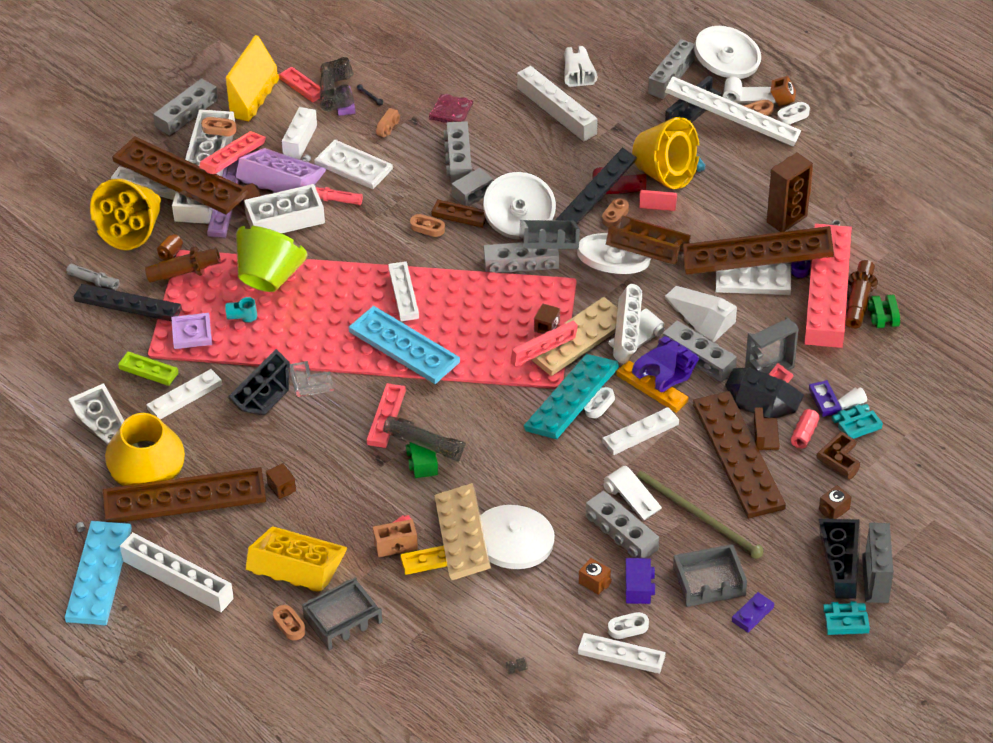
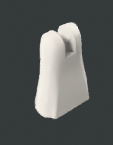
(578, 68)

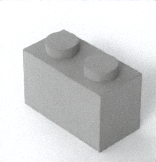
(471, 187)

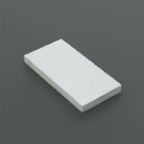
(354, 164)

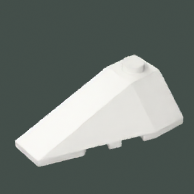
(705, 312)
(98, 412)

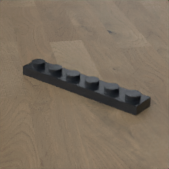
(598, 186)
(127, 302)

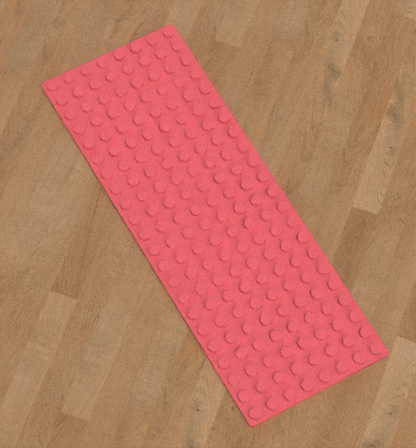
(310, 317)

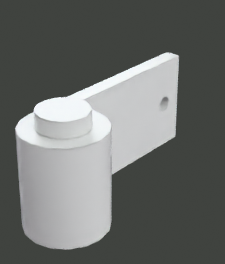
(735, 92)
(648, 328)
(633, 491)

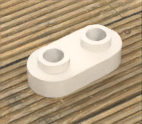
(793, 113)
(599, 403)
(627, 625)

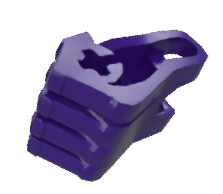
(668, 362)

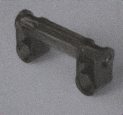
(329, 94)
(409, 432)

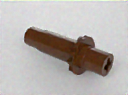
(181, 265)
(861, 283)

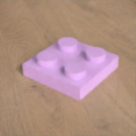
(191, 330)

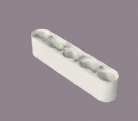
(627, 323)

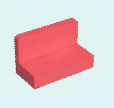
(658, 200)

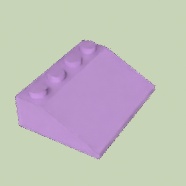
(277, 171)

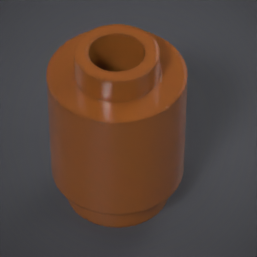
(170, 247)

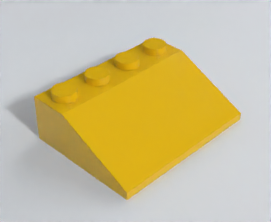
(251, 80)
(294, 558)

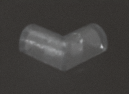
(308, 384)

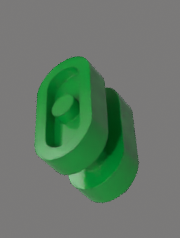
(878, 317)

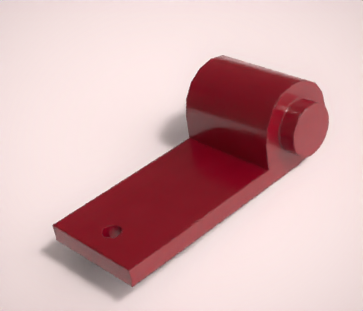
(626, 183)

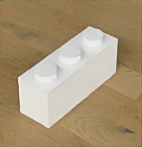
(299, 132)

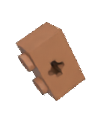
(395, 538)

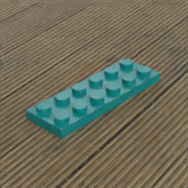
(571, 396)

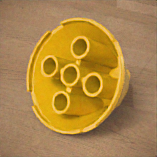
(124, 213)

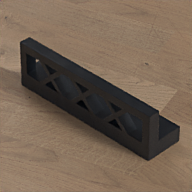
(688, 110)

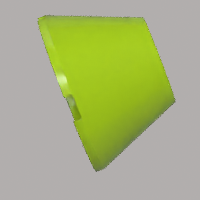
(266, 257)

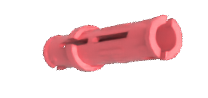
(339, 196)

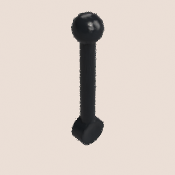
(379, 102)

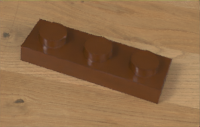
(459, 213)

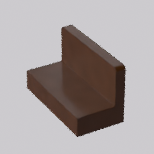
(765, 431)

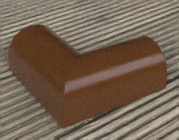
(836, 455)

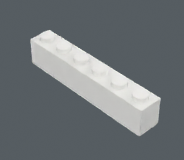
(557, 103)
(177, 572)

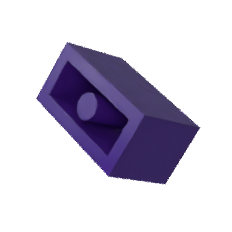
(638, 580)

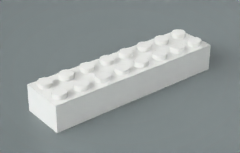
(200, 147)

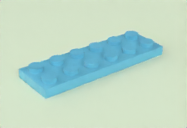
(404, 344)
(97, 573)

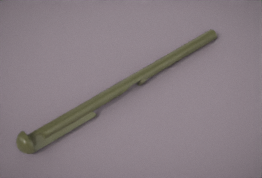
(756, 551)

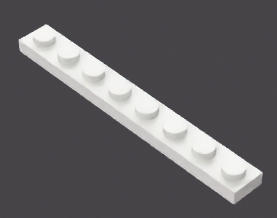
(733, 111)

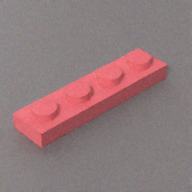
(543, 343)
(388, 406)

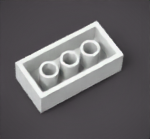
(286, 210)

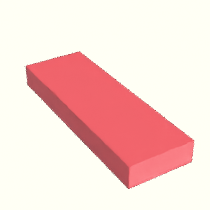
(301, 84)

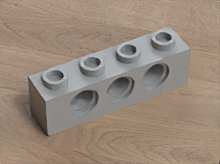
(673, 65)
(185, 106)
(458, 150)
(515, 258)
(712, 357)
(622, 526)

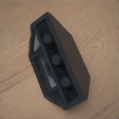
(263, 386)
(759, 390)

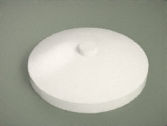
(727, 52)
(517, 198)
(607, 258)
(516, 536)

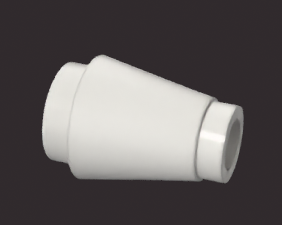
(853, 398)

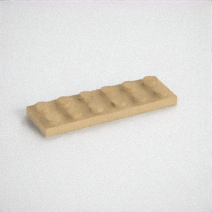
(594, 327)
(462, 532)

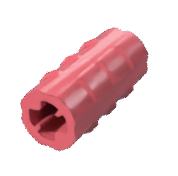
(805, 428)

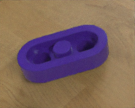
(800, 268)

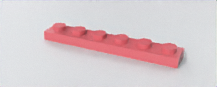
(232, 152)

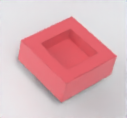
(781, 373)

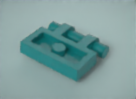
(861, 424)
(846, 618)

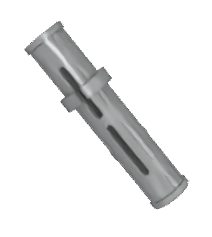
(99, 279)

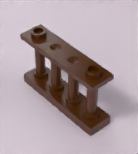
(647, 239)

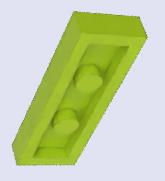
(148, 368)

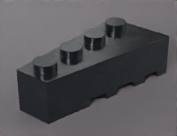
(842, 550)

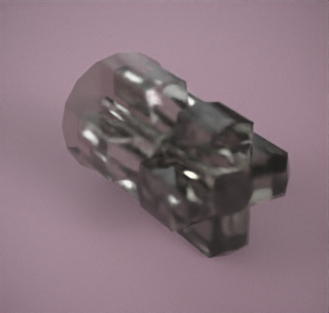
(521, 664)

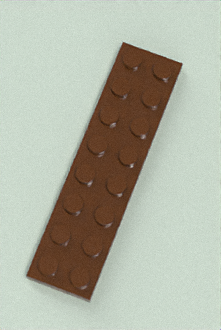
(180, 175)
(758, 250)
(739, 455)
(184, 495)

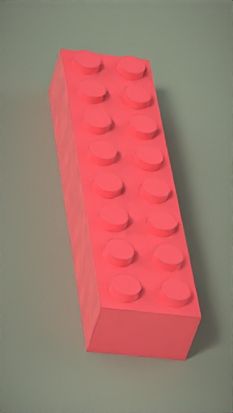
(829, 292)

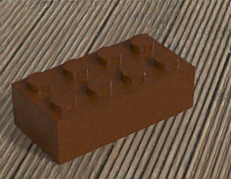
(789, 192)

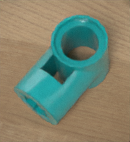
(244, 310)

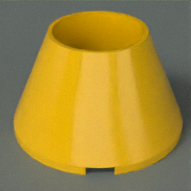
(668, 152)
(149, 464)

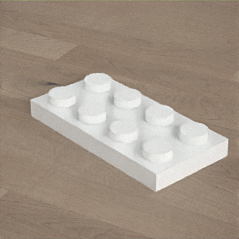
(756, 280)

